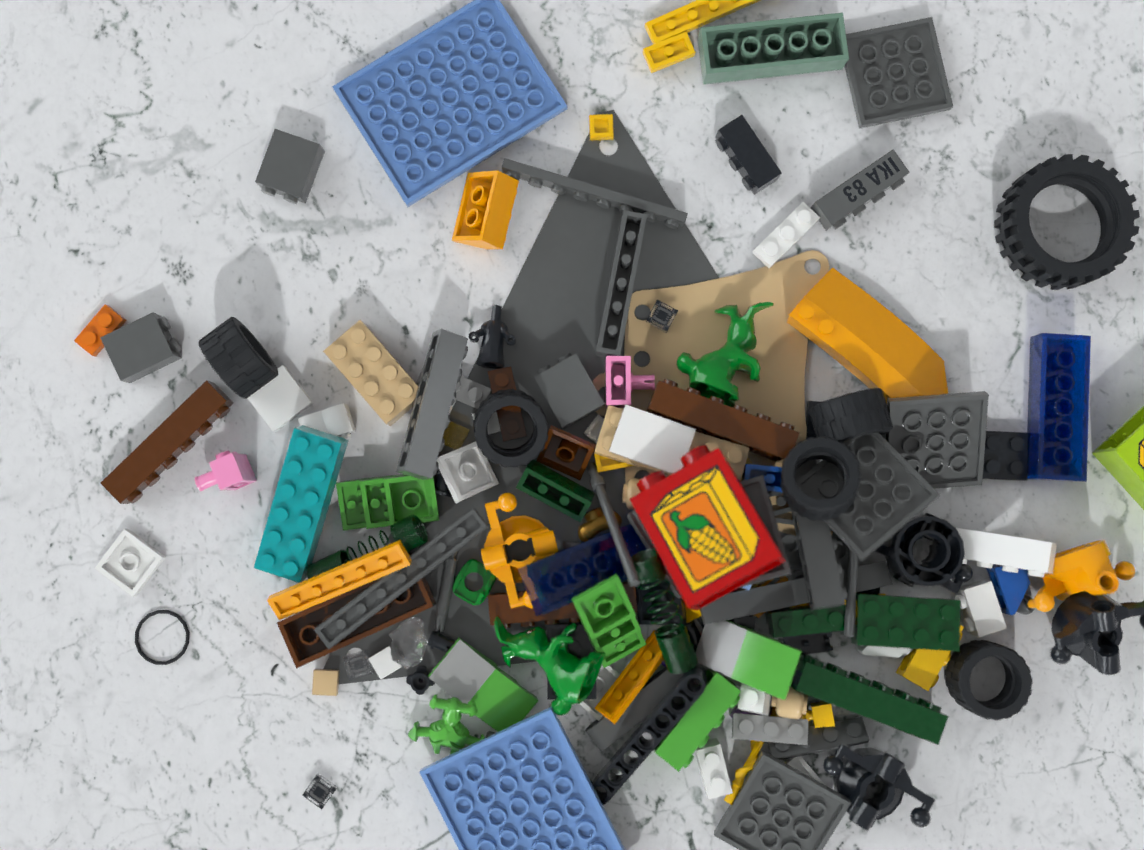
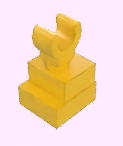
(821, 714)

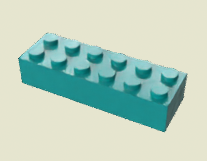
(300, 503)

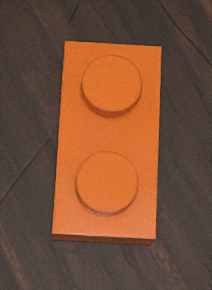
(103, 323)

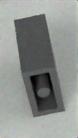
(289, 167)
(141, 347)
(569, 390)

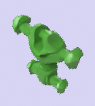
(448, 731)

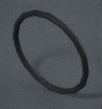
(137, 637)

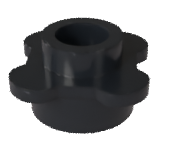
(413, 680)

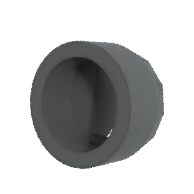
(1022, 608)

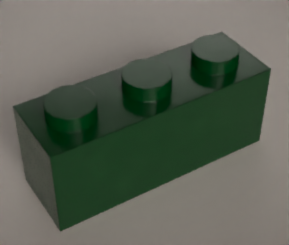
(555, 490)
(802, 621)

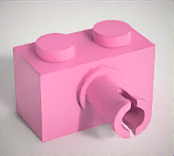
(621, 382)
(228, 471)

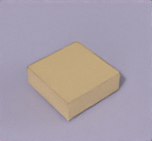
(325, 682)

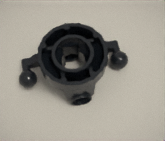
(942, 562)
(1092, 629)
(857, 769)

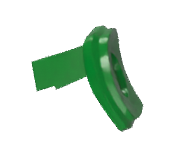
(460, 589)

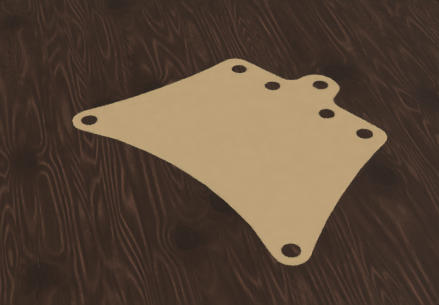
(700, 330)

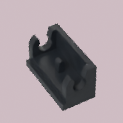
(809, 643)

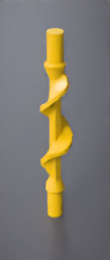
(741, 773)

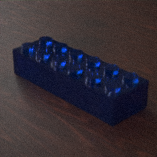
(1058, 407)
(566, 574)

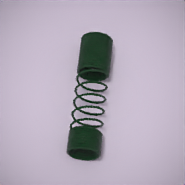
(409, 531)
(672, 638)

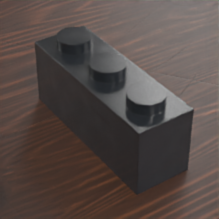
(747, 155)

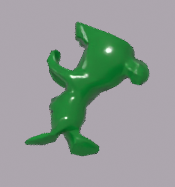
(716, 369)
(568, 675)

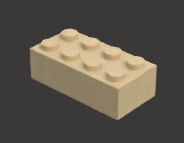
(373, 372)

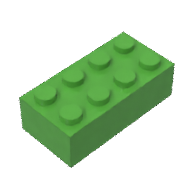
(698, 721)

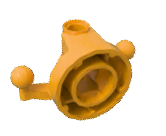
(506, 532)
(1081, 570)

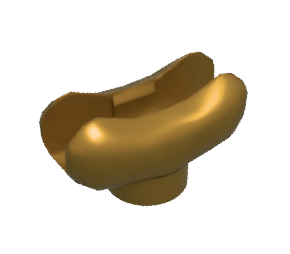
(594, 524)

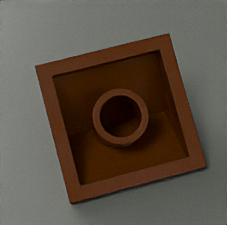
(566, 453)

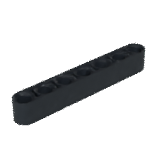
(656, 728)

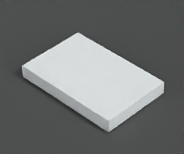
(651, 440)

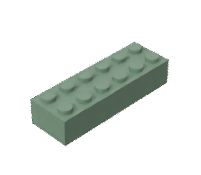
(772, 48)

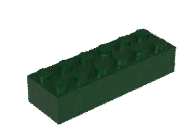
(869, 700)

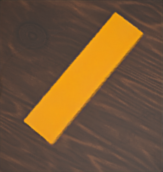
(631, 680)

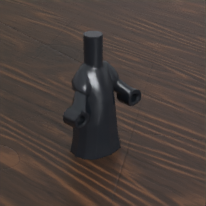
(492, 343)

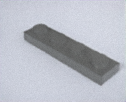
(821, 739)

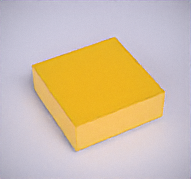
(601, 127)

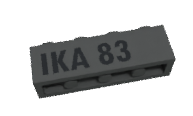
(859, 190)

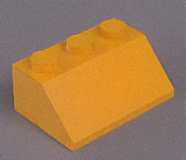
(485, 209)

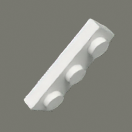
(786, 235)

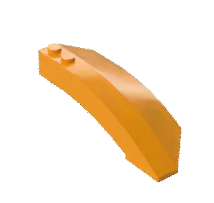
(868, 339)

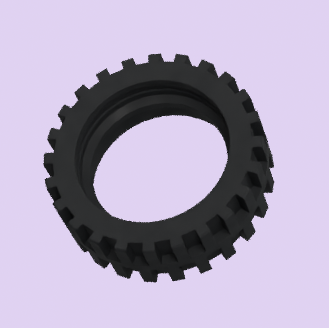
(1107, 197)

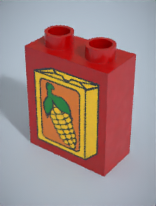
(705, 527)

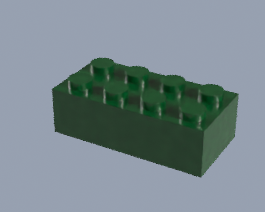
(907, 622)

